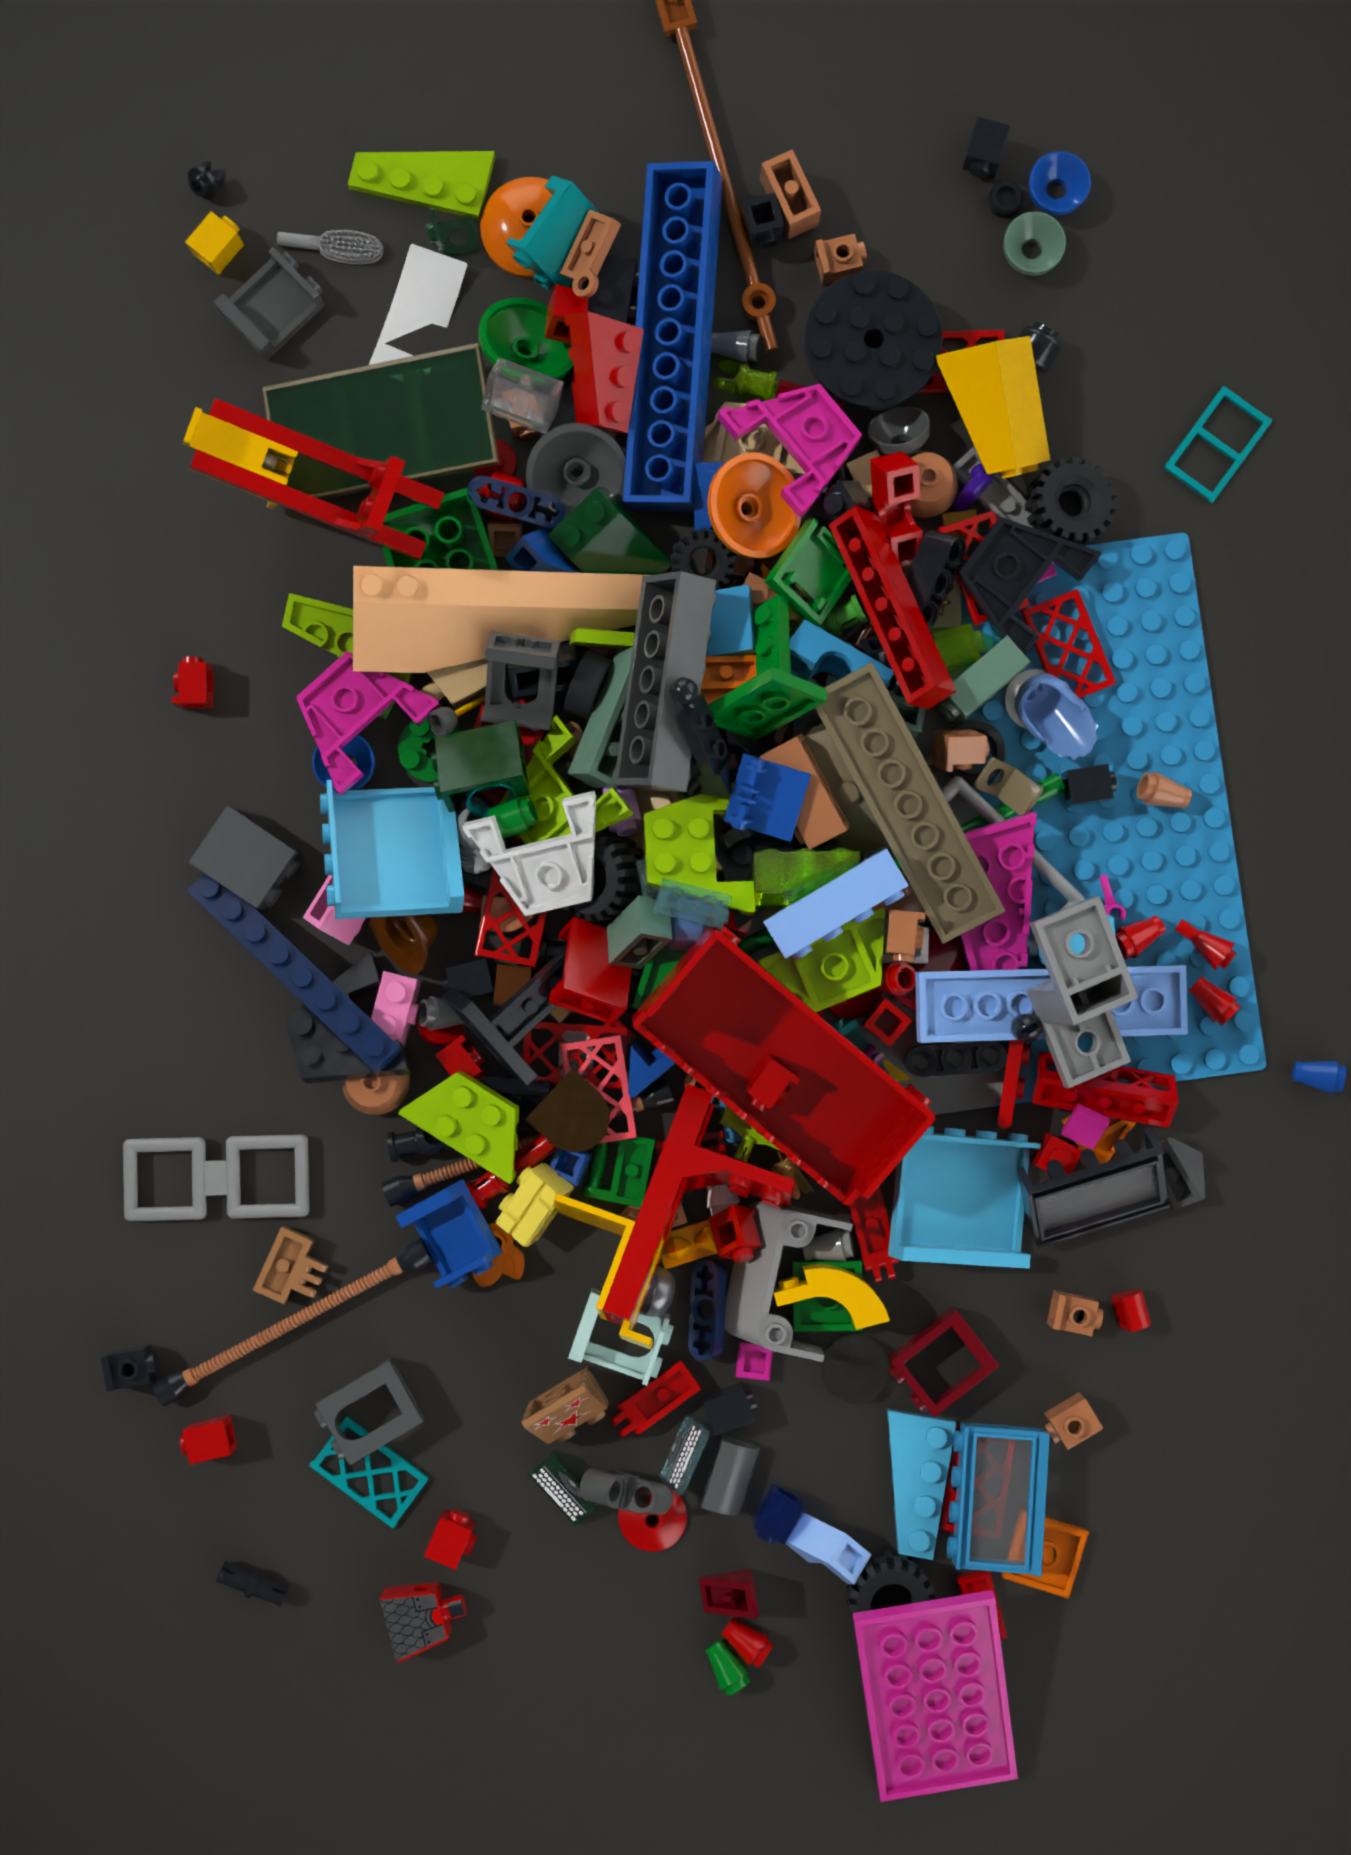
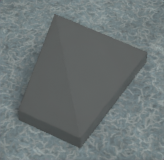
(1182, 1172)

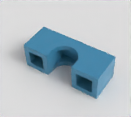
(819, 651)

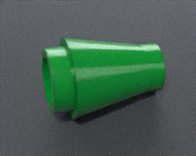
(727, 1668)

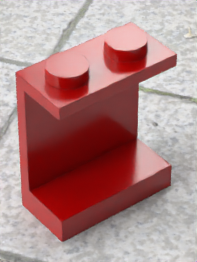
(588, 979)

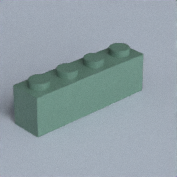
(599, 745)

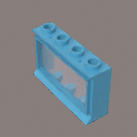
(999, 1498)

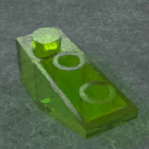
(789, 876)

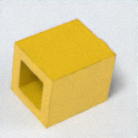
(215, 242)

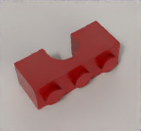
(895, 483)

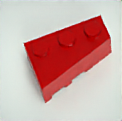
(604, 369)

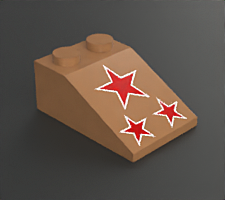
(565, 1407)

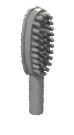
(338, 245)

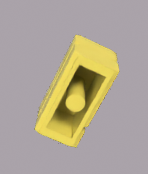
(532, 1205)

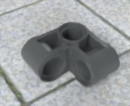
(625, 1491)

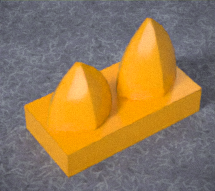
(688, 1244)

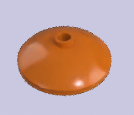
(504, 219)
(757, 484)

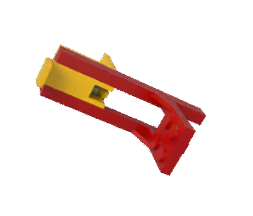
(260, 455)
(680, 1169)

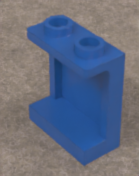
(453, 1233)

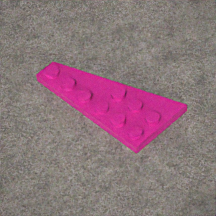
(1006, 857)

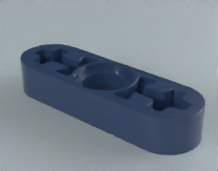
(490, 503)
(718, 1299)

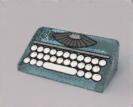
(685, 1454)

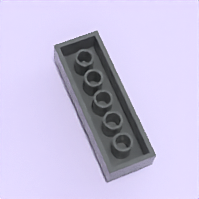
(666, 646)

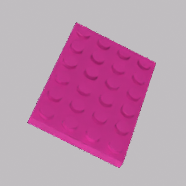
(936, 1695)

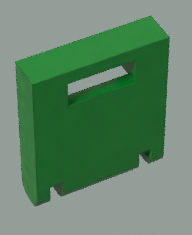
(814, 568)

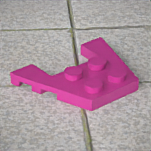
(809, 429)
(345, 703)

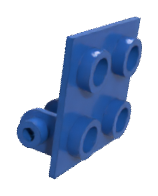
(767, 797)

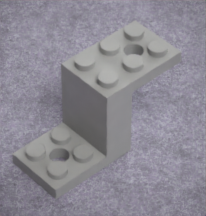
(1081, 991)

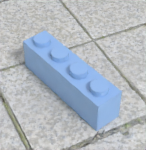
(835, 904)

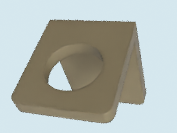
(1011, 788)

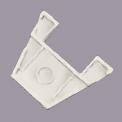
(548, 871)

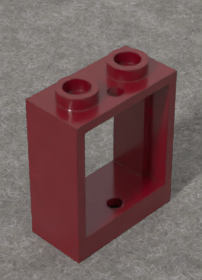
(948, 1319)

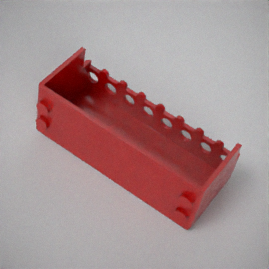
(724, 1017)

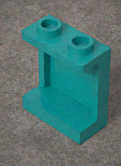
(552, 233)

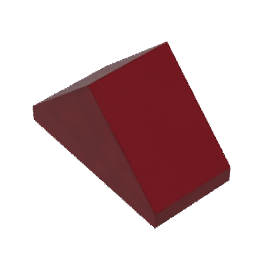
(730, 1594)

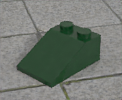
(607, 539)

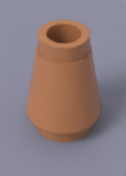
(1162, 791)

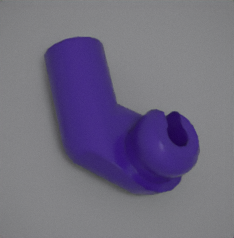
(975, 487)

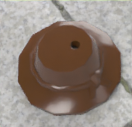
(405, 939)

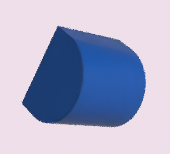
(571, 1165)

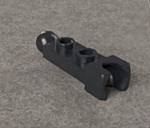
(704, 739)

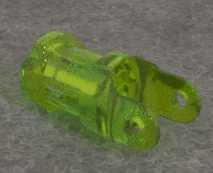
(746, 380)

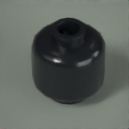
(1044, 345)

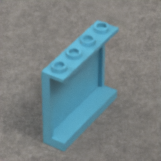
(391, 853)
(961, 1200)

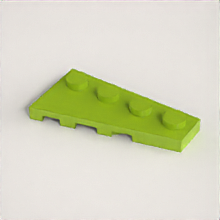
(439, 180)
(325, 626)

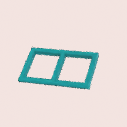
(1216, 443)

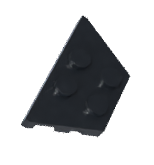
(738, 861)

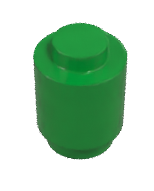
(515, 816)

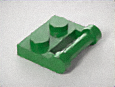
(629, 1173)

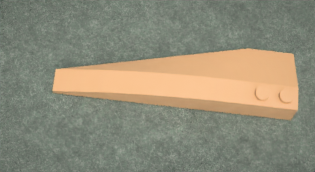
(445, 615)

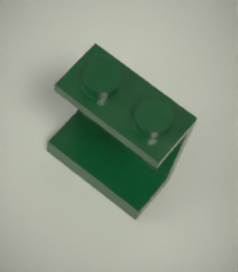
(480, 760)

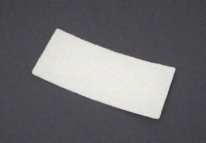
(422, 298)

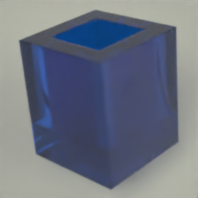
(777, 1515)

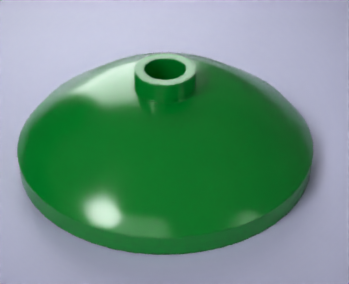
(517, 333)

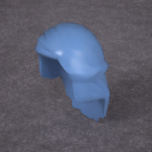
(1056, 716)

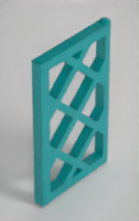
(369, 1502)

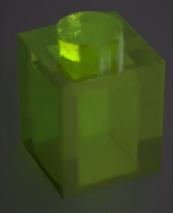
(959, 645)

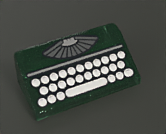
(562, 1487)

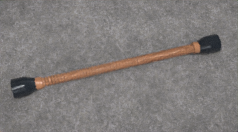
(403, 1188)
(175, 1384)

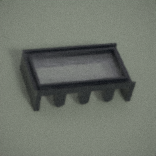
(1097, 1194)

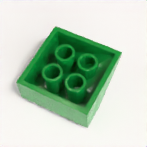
(452, 535)

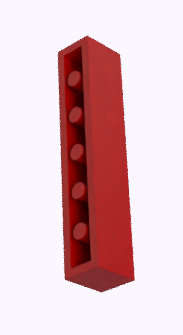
(892, 608)

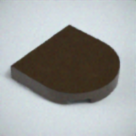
(571, 1115)

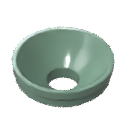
(1043, 231)

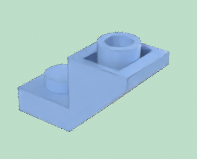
(827, 1545)

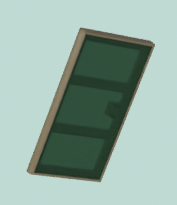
(402, 408)

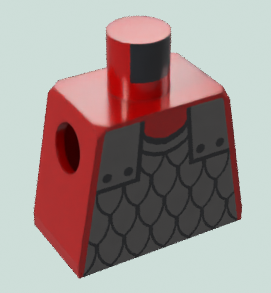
(419, 1617)

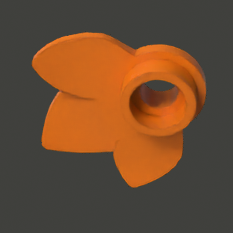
(509, 1262)

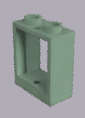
(983, 680)

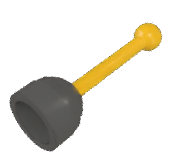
(445, 720)

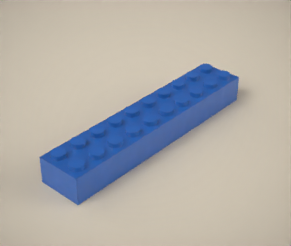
(677, 323)

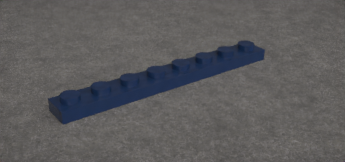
(297, 973)

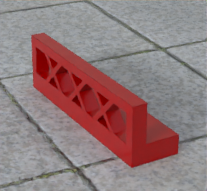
(1108, 1096)

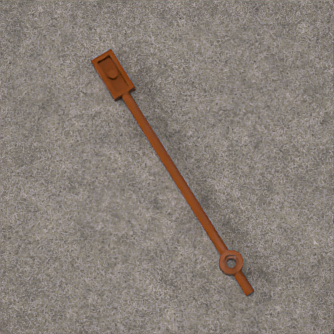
(678, 19)

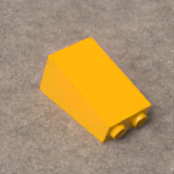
(999, 403)

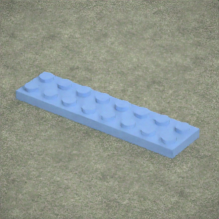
(985, 1002)

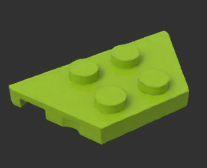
(834, 968)
(470, 1121)

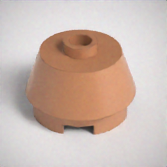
(937, 484)
(376, 1094)

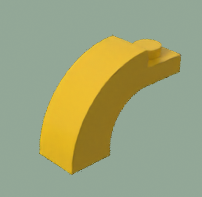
(837, 1284)

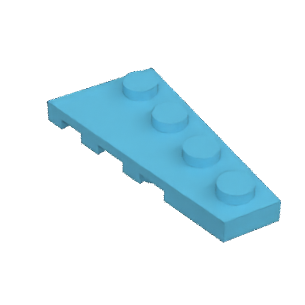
(919, 1475)

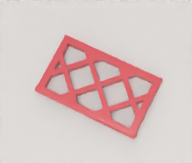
(618, 1069)

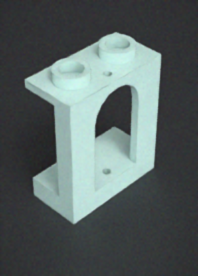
(638, 1367)

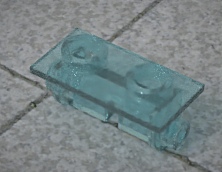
(693, 904)

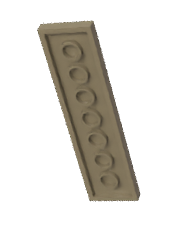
(908, 803)

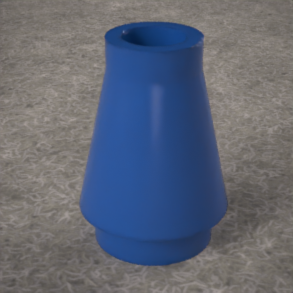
(1321, 1075)

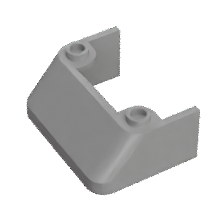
(754, 1280)

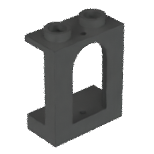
(524, 651)
(329, 1407)

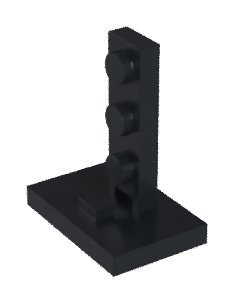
(515, 1016)

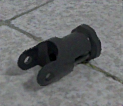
(412, 1144)

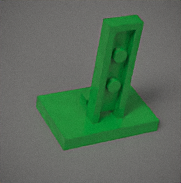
(774, 693)

